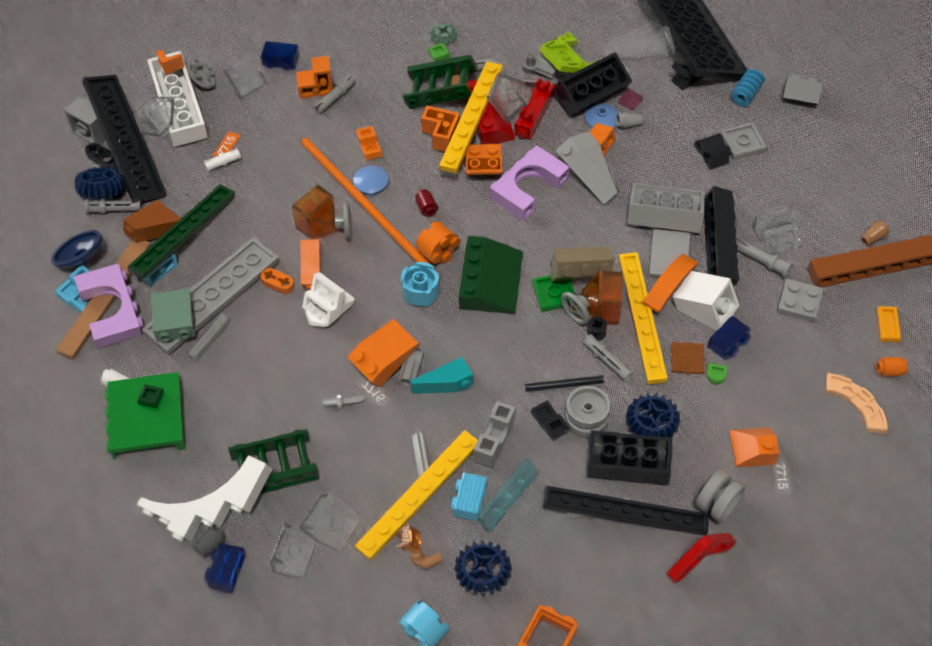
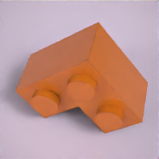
(315, 81)
(440, 124)

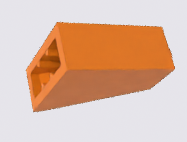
(311, 261)

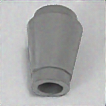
(627, 120)

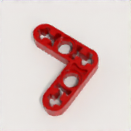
(705, 546)

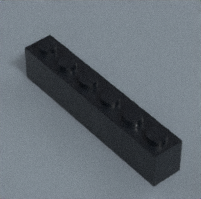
(721, 234)

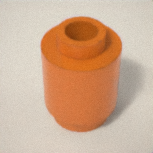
(891, 366)

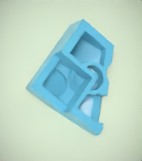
(69, 293)

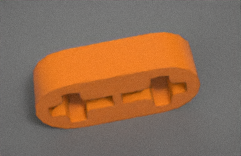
(276, 282)

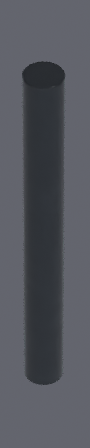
(564, 383)

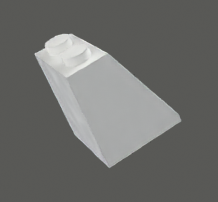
(707, 298)

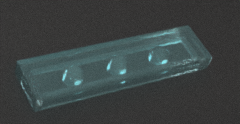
(507, 495)

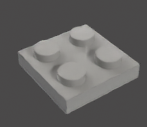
(800, 300)

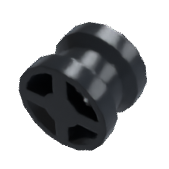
(595, 322)

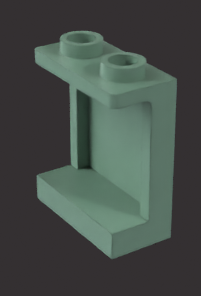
(172, 315)

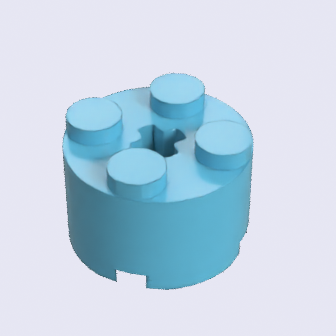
(420, 284)
(423, 624)

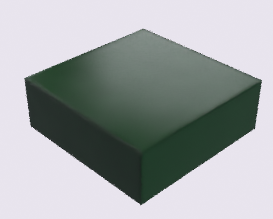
(150, 396)

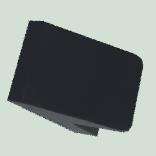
(683, 77)

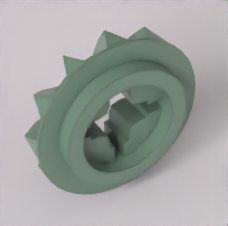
(445, 38)

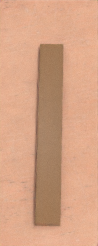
(97, 306)

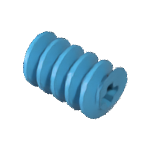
(748, 87)

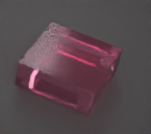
(630, 99)

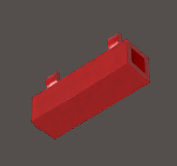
(535, 110)

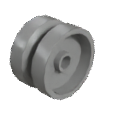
(587, 410)
(720, 496)

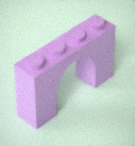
(535, 163)
(124, 323)

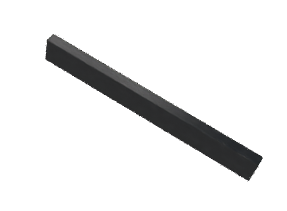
(625, 510)

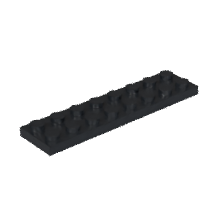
(124, 138)

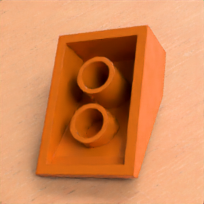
(383, 352)

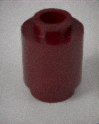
(426, 202)

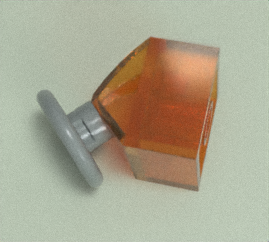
(317, 214)
(599, 297)

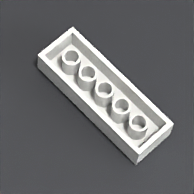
(187, 120)

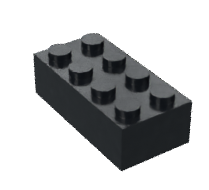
(592, 84)
(630, 457)

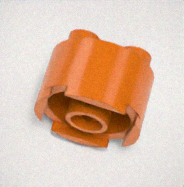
(437, 243)

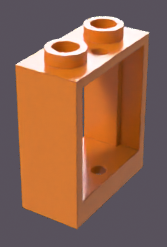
(550, 616)

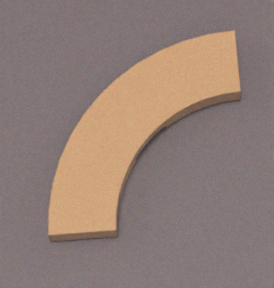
(861, 398)

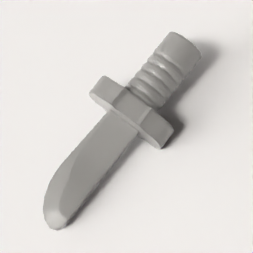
(339, 401)

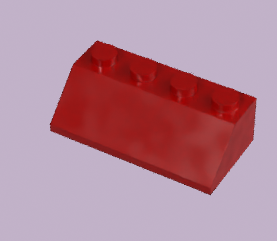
(492, 126)

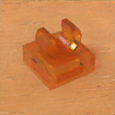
(410, 538)

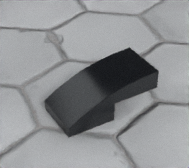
(549, 420)

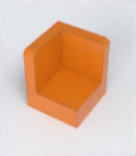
(171, 63)

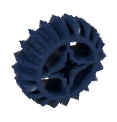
(99, 183)
(658, 410)
(489, 581)

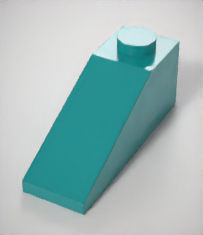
(444, 379)

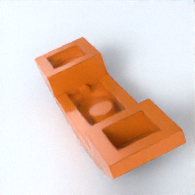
(669, 281)

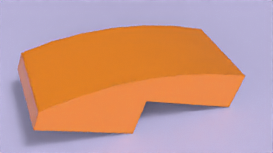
(368, 143)

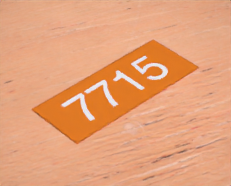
(227, 143)

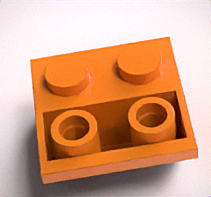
(484, 159)

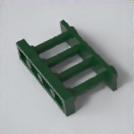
(439, 69)
(287, 477)

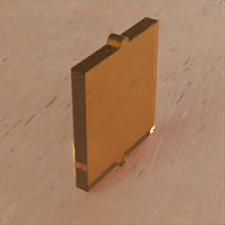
(687, 357)

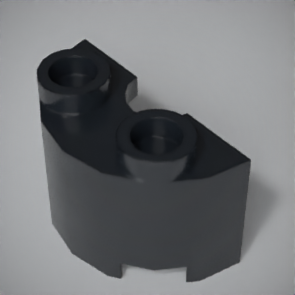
(713, 150)

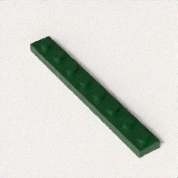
(181, 231)

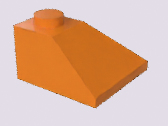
(754, 447)

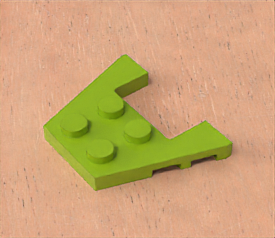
(562, 55)

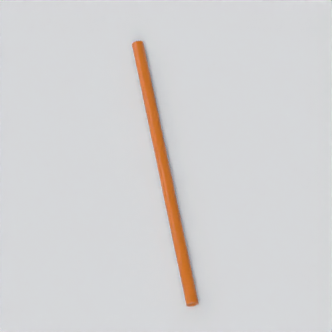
(363, 201)

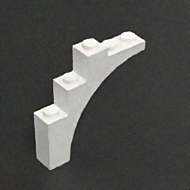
(237, 494)

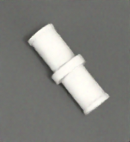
(222, 159)

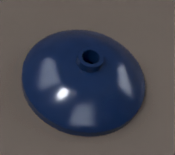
(77, 249)

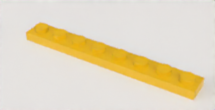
(470, 119)
(642, 319)
(416, 496)

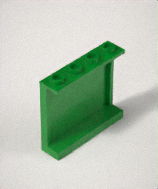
(144, 427)

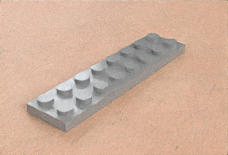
(222, 286)

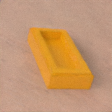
(888, 324)

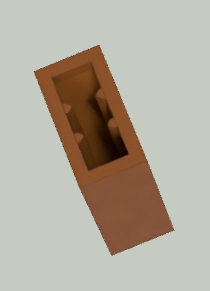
(149, 222)

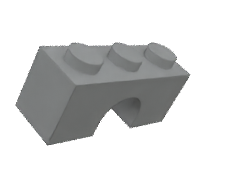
(491, 443)

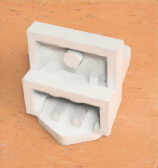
(325, 301)

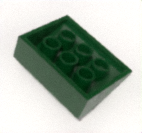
(490, 276)

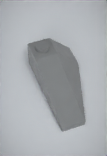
(586, 159)

